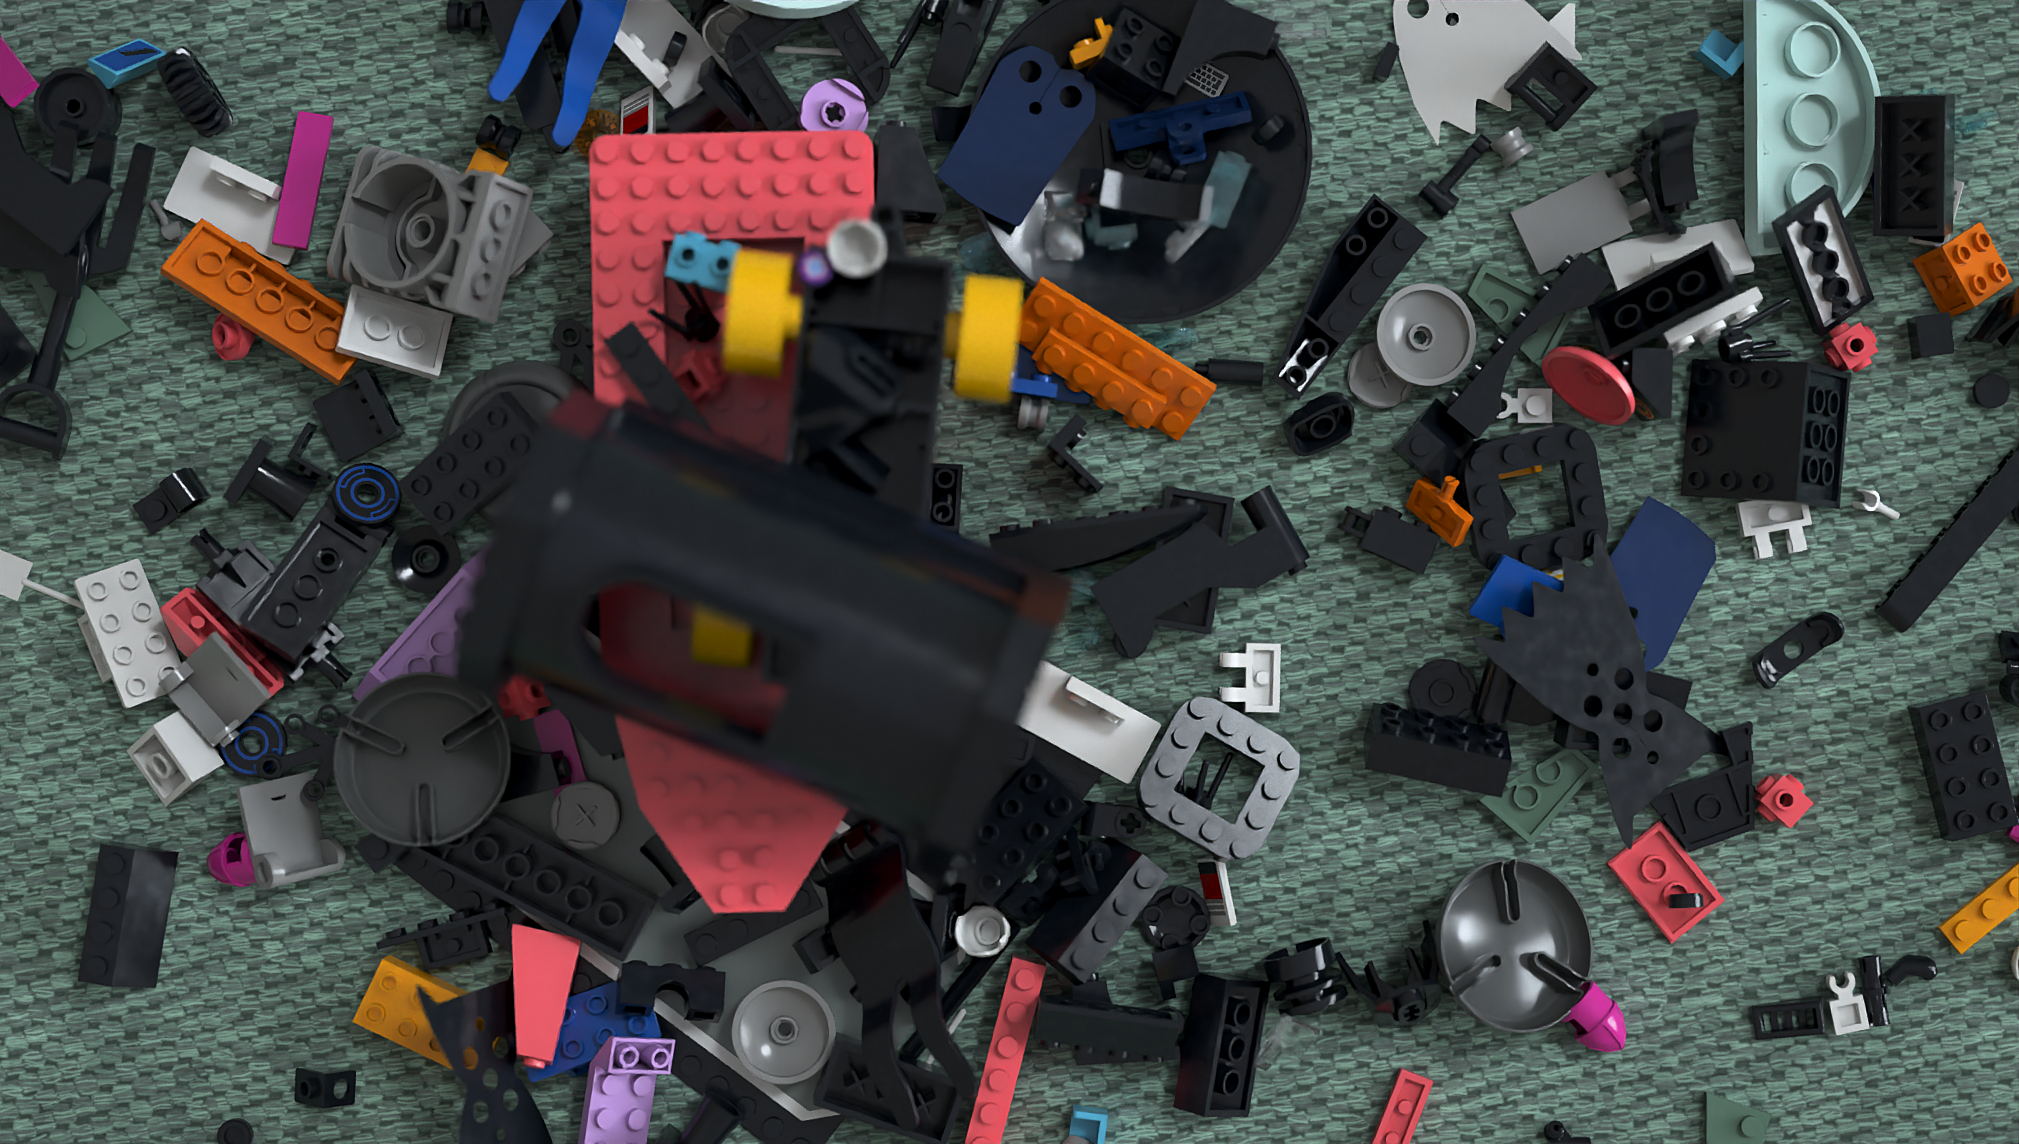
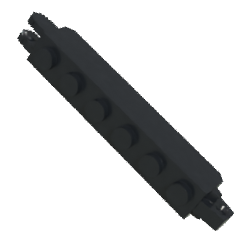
(538, 89)

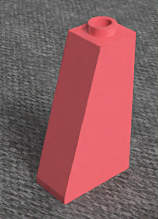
(542, 986)

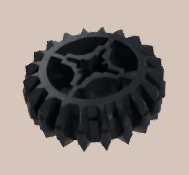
(194, 92)

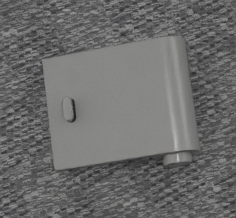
(215, 690)
(286, 833)

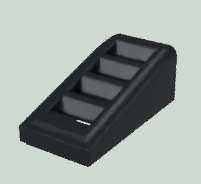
(1800, 1004)

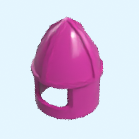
(226, 864)
(1597, 1020)

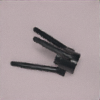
(929, 13)
(699, 320)
(1740, 345)
(1198, 794)

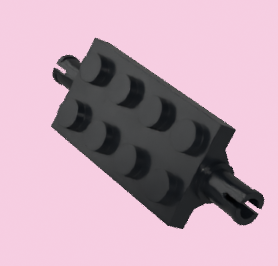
(232, 585)

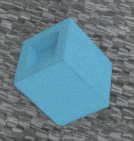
(1720, 54)
(1089, 1123)

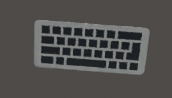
(1208, 80)

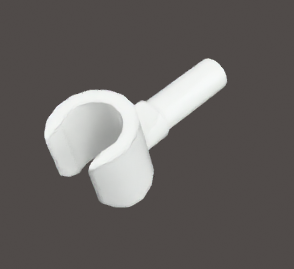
(1872, 503)

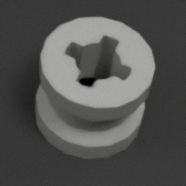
(1511, 147)
(1033, 413)

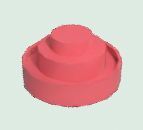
(231, 338)

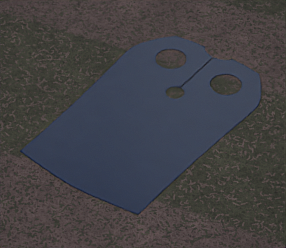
(1005, 149)
(1660, 573)

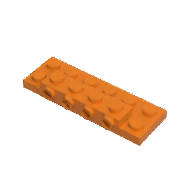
(261, 298)
(1109, 362)

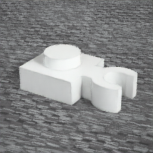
(1530, 405)
(1846, 1010)

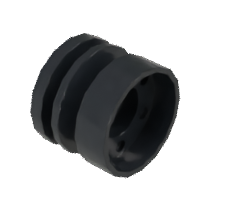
(1307, 984)

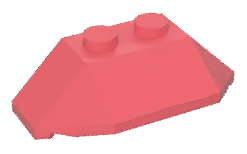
(194, 619)

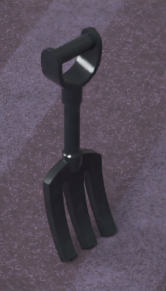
(96, 261)

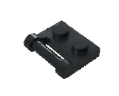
(1559, 78)

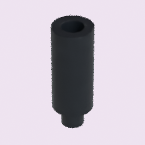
(1232, 371)

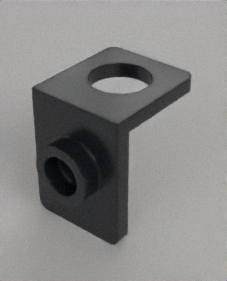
(949, 122)
(307, 466)
(317, 1088)

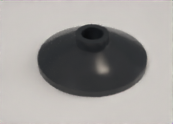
(408, 561)

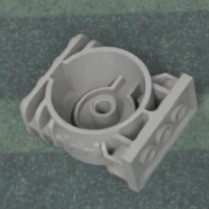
(444, 225)

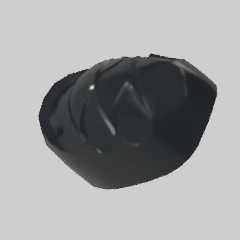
(1320, 424)

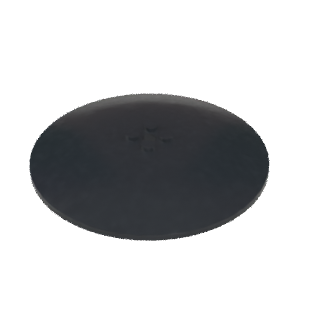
(1137, 281)

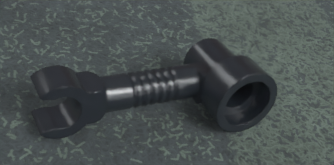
(1439, 194)

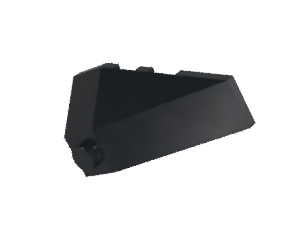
(1436, 448)

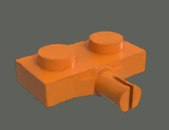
(1439, 509)

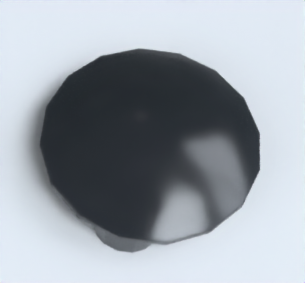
(1176, 918)

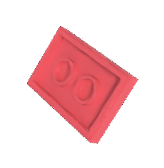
(1660, 868)

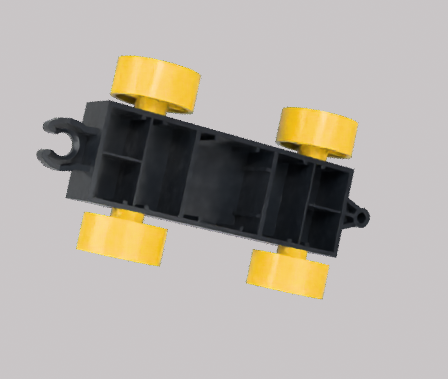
(899, 298)

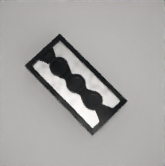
(1823, 260)

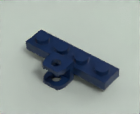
(1181, 125)

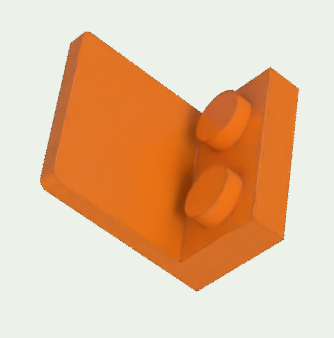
(1963, 271)

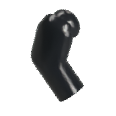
(1911, 965)

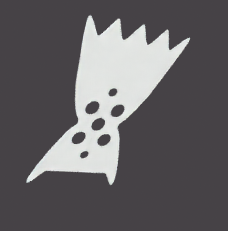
(1471, 60)

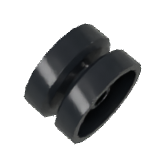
(75, 87)

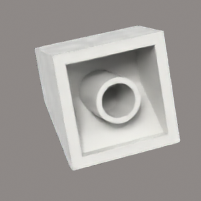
(174, 757)

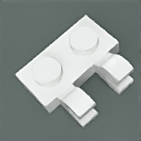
(1761, 517)
(1261, 677)

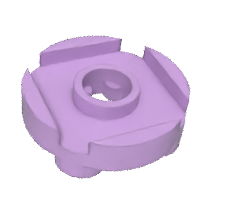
(826, 95)

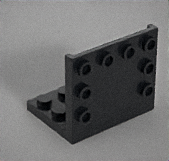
(1766, 431)

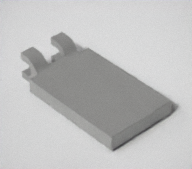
(1577, 219)

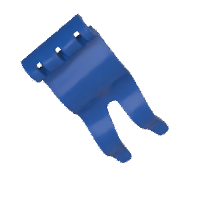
(588, 51)

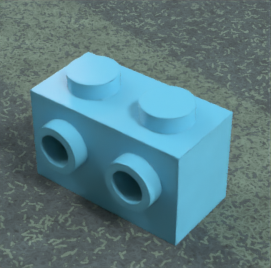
(702, 261)

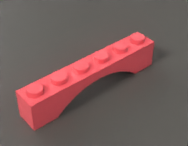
(1006, 1050)

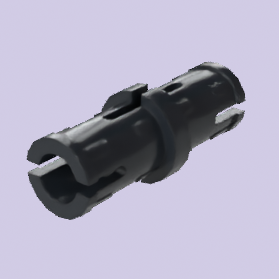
(1874, 990)

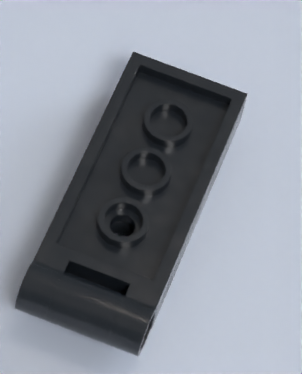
(304, 592)

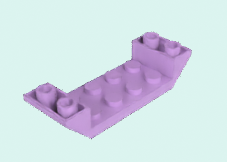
(431, 637)
(623, 1089)

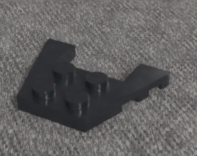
(1714, 803)

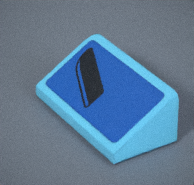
(125, 62)

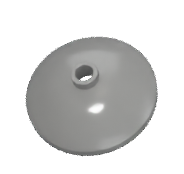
(1446, 331)
(780, 1056)

